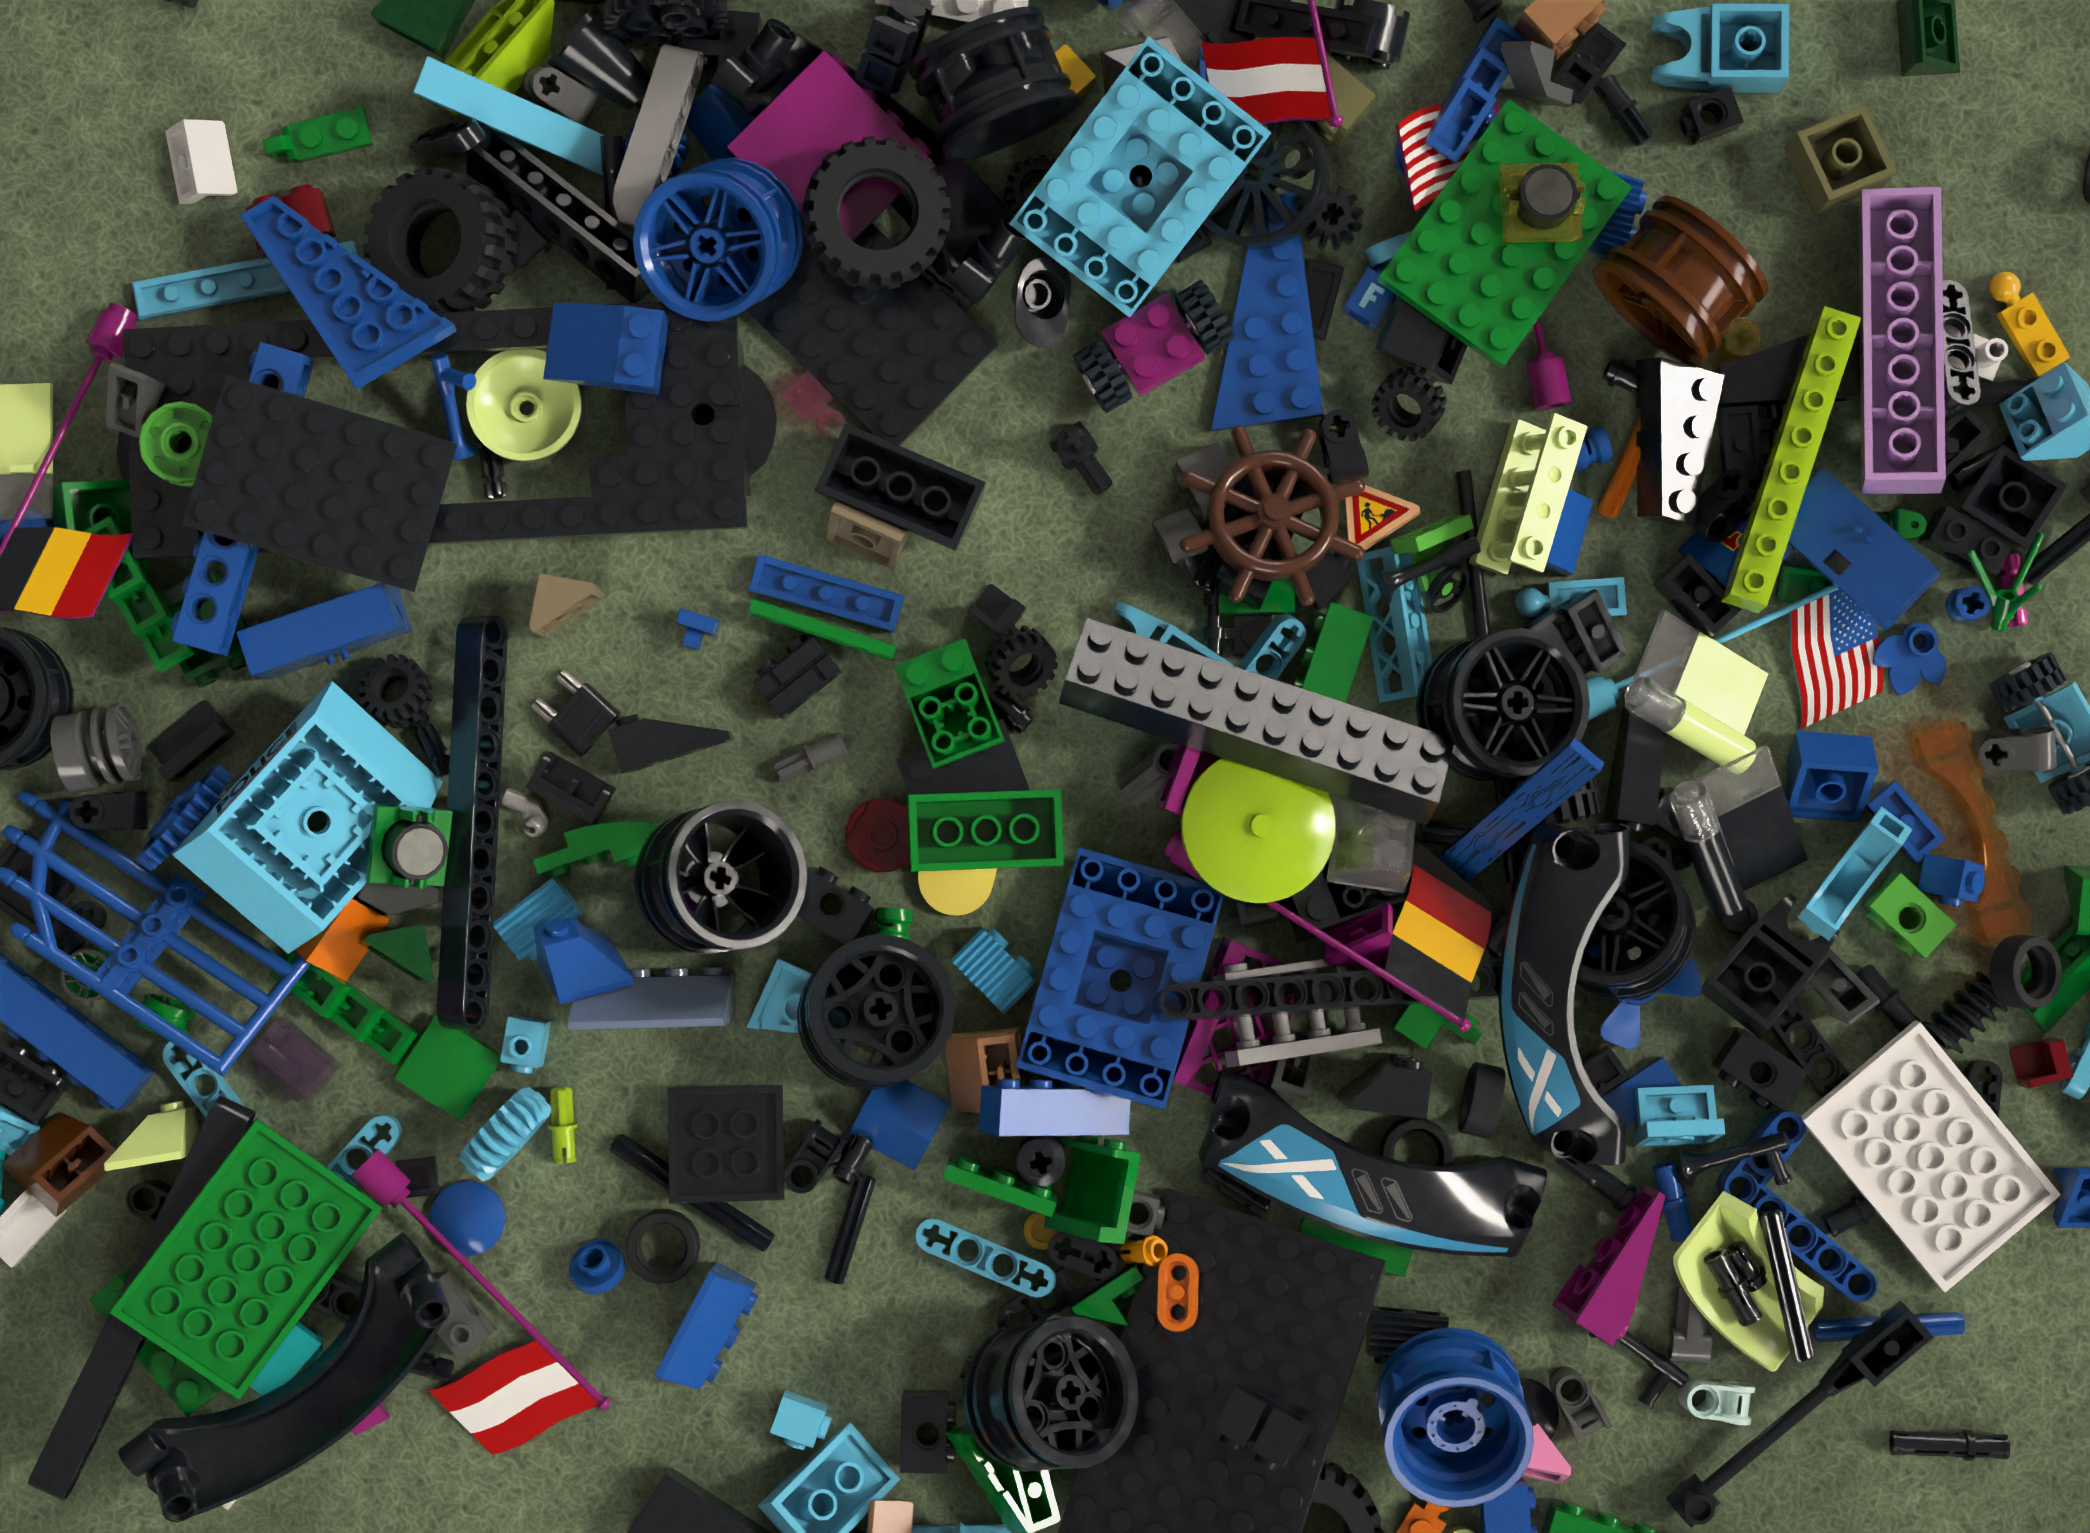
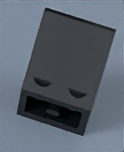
(1333, 904)

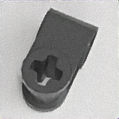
(564, 95)
(2024, 749)
(1580, 1408)

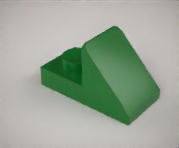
(1100, 1301)

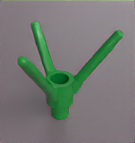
(2004, 601)

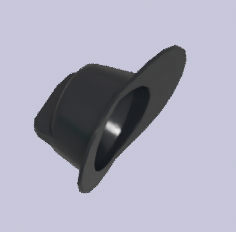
(1042, 301)

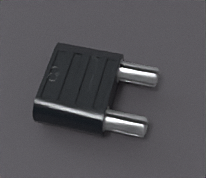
(581, 718)

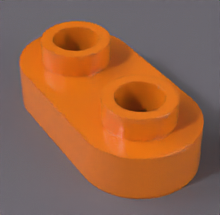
(1175, 1292)

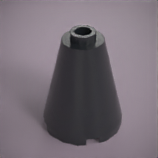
(602, 62)

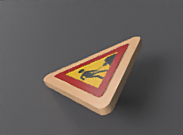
(1376, 515)

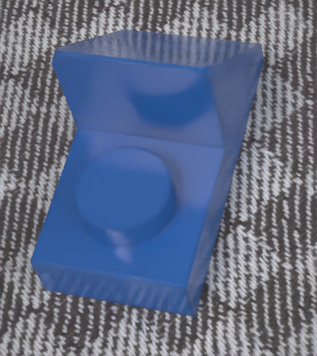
(2074, 1203)

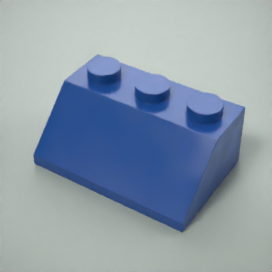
(708, 1328)

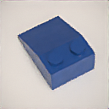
(607, 346)

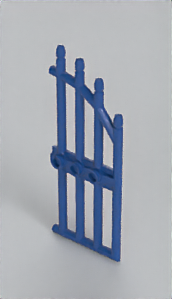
(145, 941)

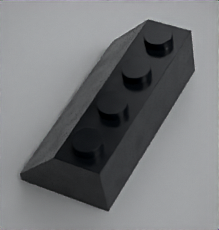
(901, 487)

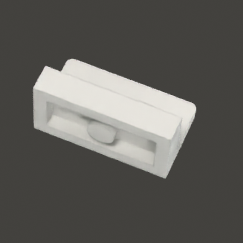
(200, 160)
(23, 1227)

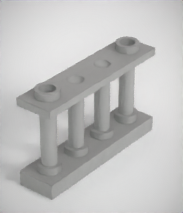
(1284, 1043)

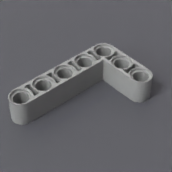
(657, 130)

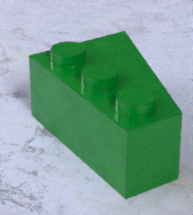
(1335, 653)
(1019, 1497)

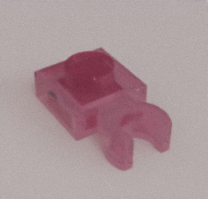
(810, 400)

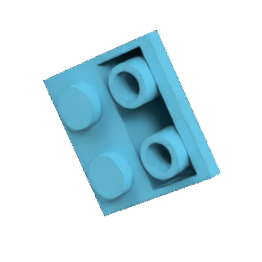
(2050, 416)

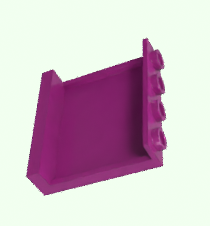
(812, 120)

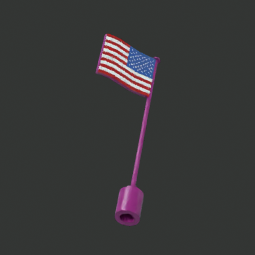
(1426, 177)

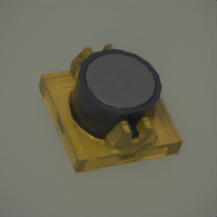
(1542, 201)

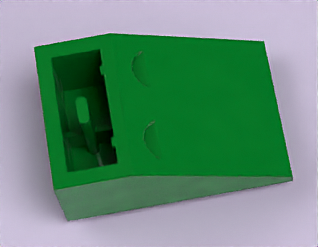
(949, 703)

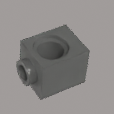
(1154, 1217)

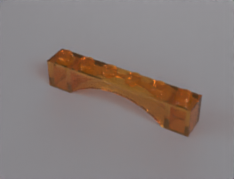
(1945, 754)

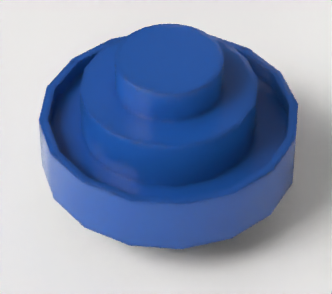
(597, 1267)

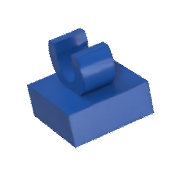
(697, 626)

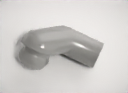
(531, 811)

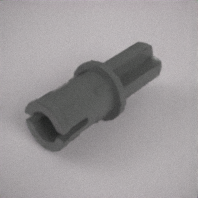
(810, 758)

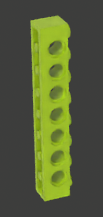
(1791, 460)

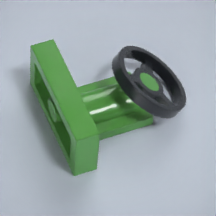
(1428, 542)

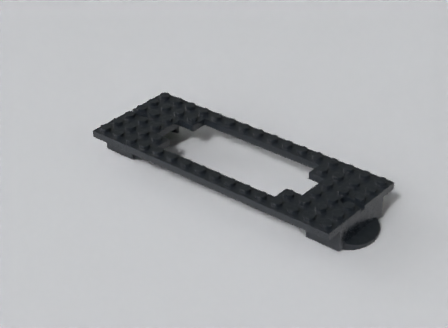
(670, 482)

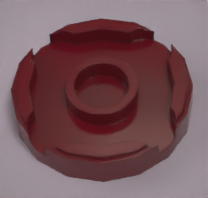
(890, 834)

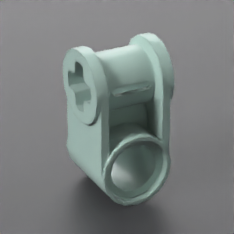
(1724, 1400)

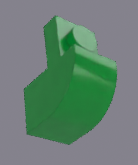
(1422, 1023)

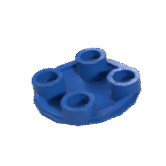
(469, 1216)

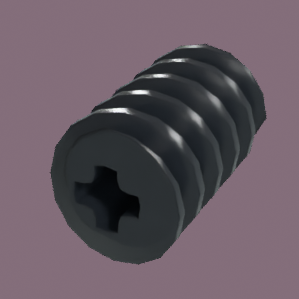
(1965, 1014)
(1031, 1170)

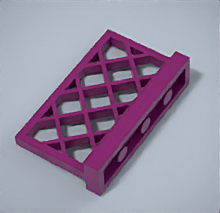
(1201, 1031)

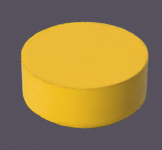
(1036, 1233)

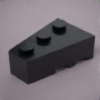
(983, 771)

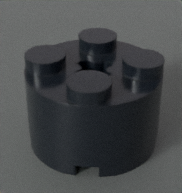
(1391, 34)

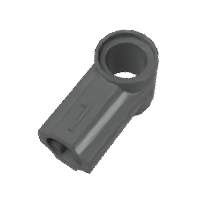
(1145, 777)
(1690, 1333)

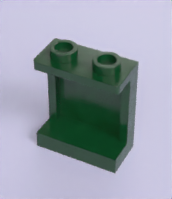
(205, 665)

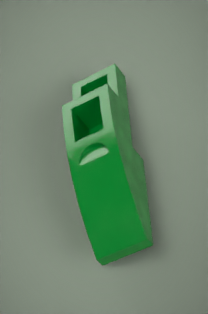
(592, 842)

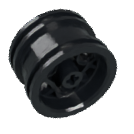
(866, 1030)
(1080, 1392)

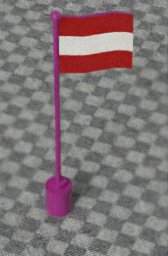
(1276, 76)
(516, 1390)

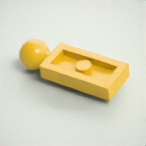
(2027, 325)

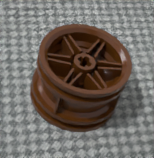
(1681, 280)

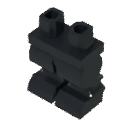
(893, 44)

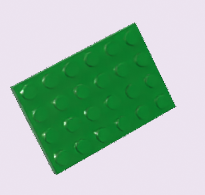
(1457, 257)
(246, 1259)

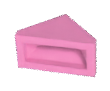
(1546, 1460)

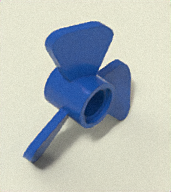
(1623, 1023)

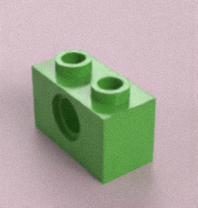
(1928, 922)

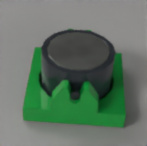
(411, 847)

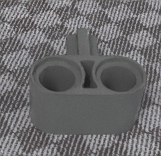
(1171, 531)

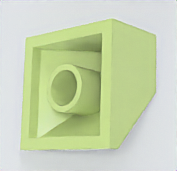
(158, 1138)

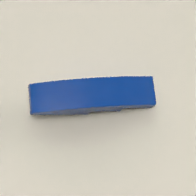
(1472, 92)

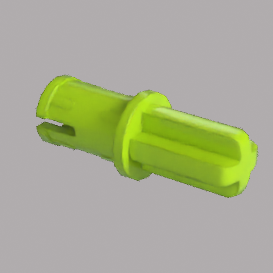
(562, 1124)

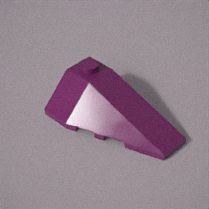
(1608, 1288)

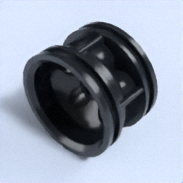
(993, 83)

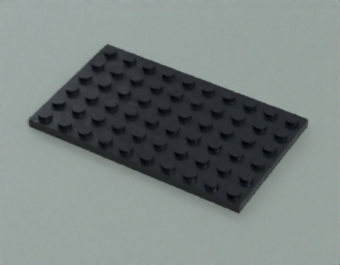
(1270, 1316)

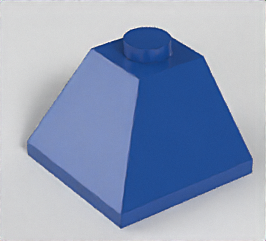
(578, 960)

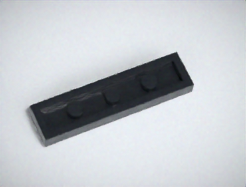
(1340, 29)

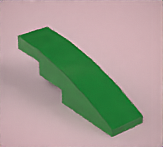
(143, 605)
(352, 1011)

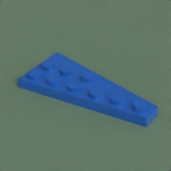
(349, 302)
(1272, 360)

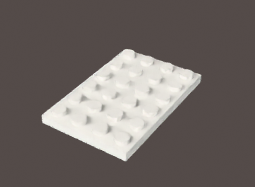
(1930, 1156)

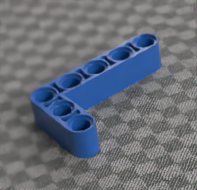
(1813, 1239)

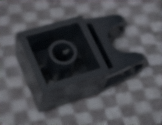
(1773, 956)

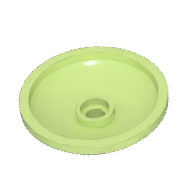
(501, 390)

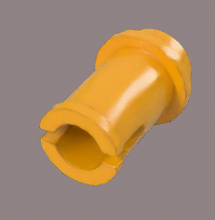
(1148, 1251)

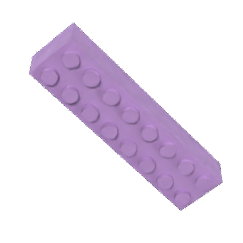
(1901, 341)

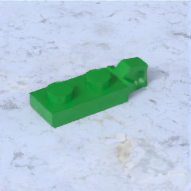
(321, 136)

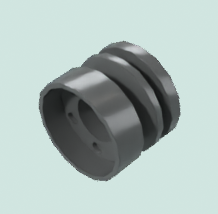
(97, 748)

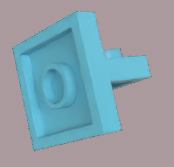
(1676, 1116)

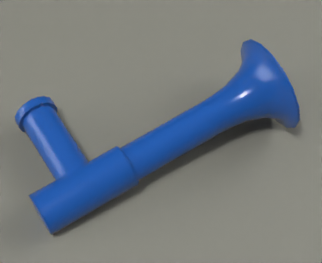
(445, 382)

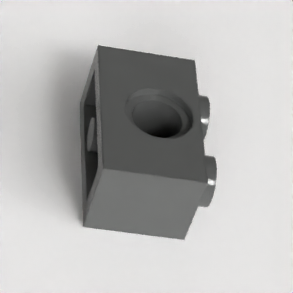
(466, 1323)

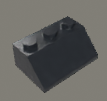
(1390, 1087)

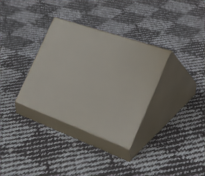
(866, 535)
(560, 601)

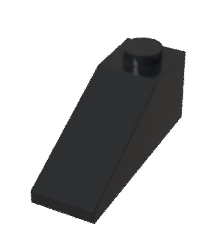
(652, 742)

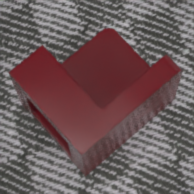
(2041, 1062)

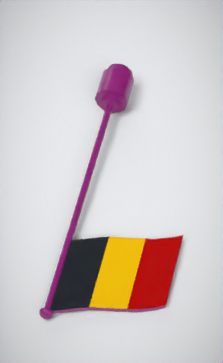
(58, 568)
(1431, 947)

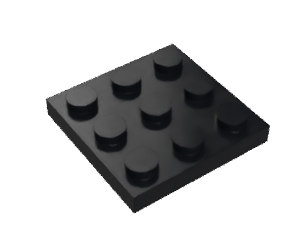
(726, 1144)

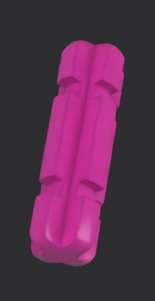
(2009, 572)

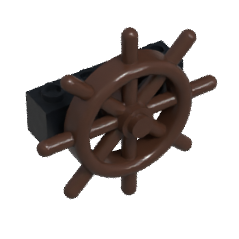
(1265, 536)

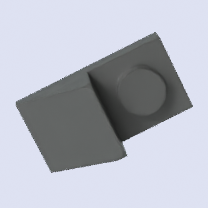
(1842, 990)

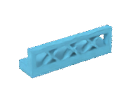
(1404, 622)

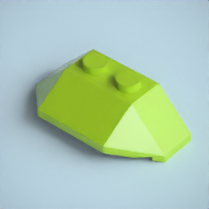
(506, 43)

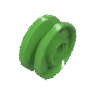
(161, 437)

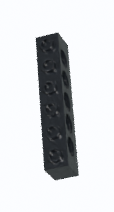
(558, 211)

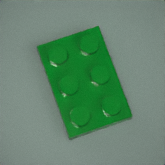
(1000, 1184)

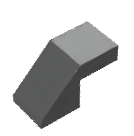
(1531, 72)

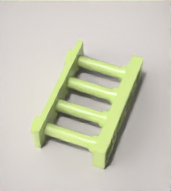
(1528, 494)

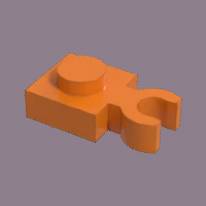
(1422, 1519)

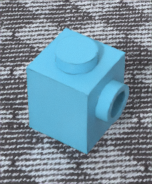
(525, 1043)
(800, 1421)

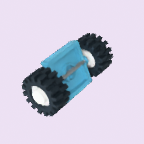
(2062, 710)

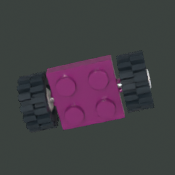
(1153, 345)

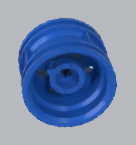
(698, 289)
(1453, 1389)

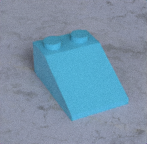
(830, 1487)

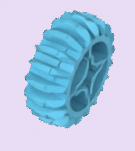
(505, 1133)

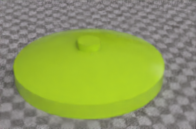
(1255, 832)

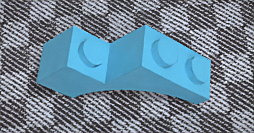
(1854, 873)

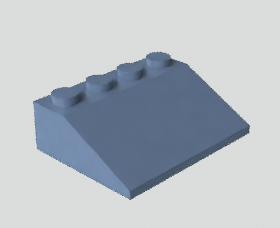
(660, 1002)

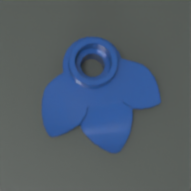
(1911, 664)

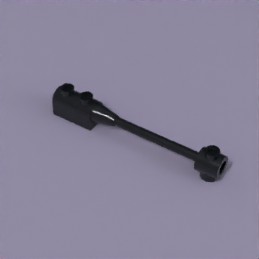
(1867, 1356)

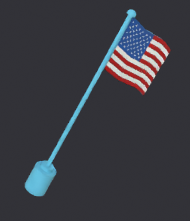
(1829, 654)

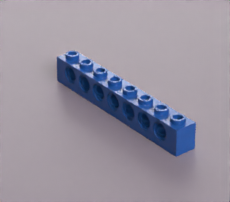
(238, 558)

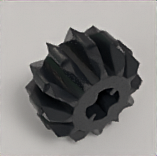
(1344, 225)

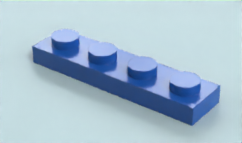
(826, 593)

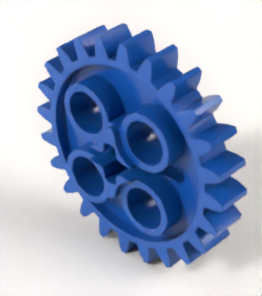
(183, 816)

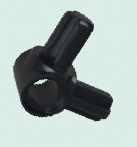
(1077, 451)

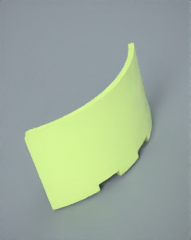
(1722, 1225)

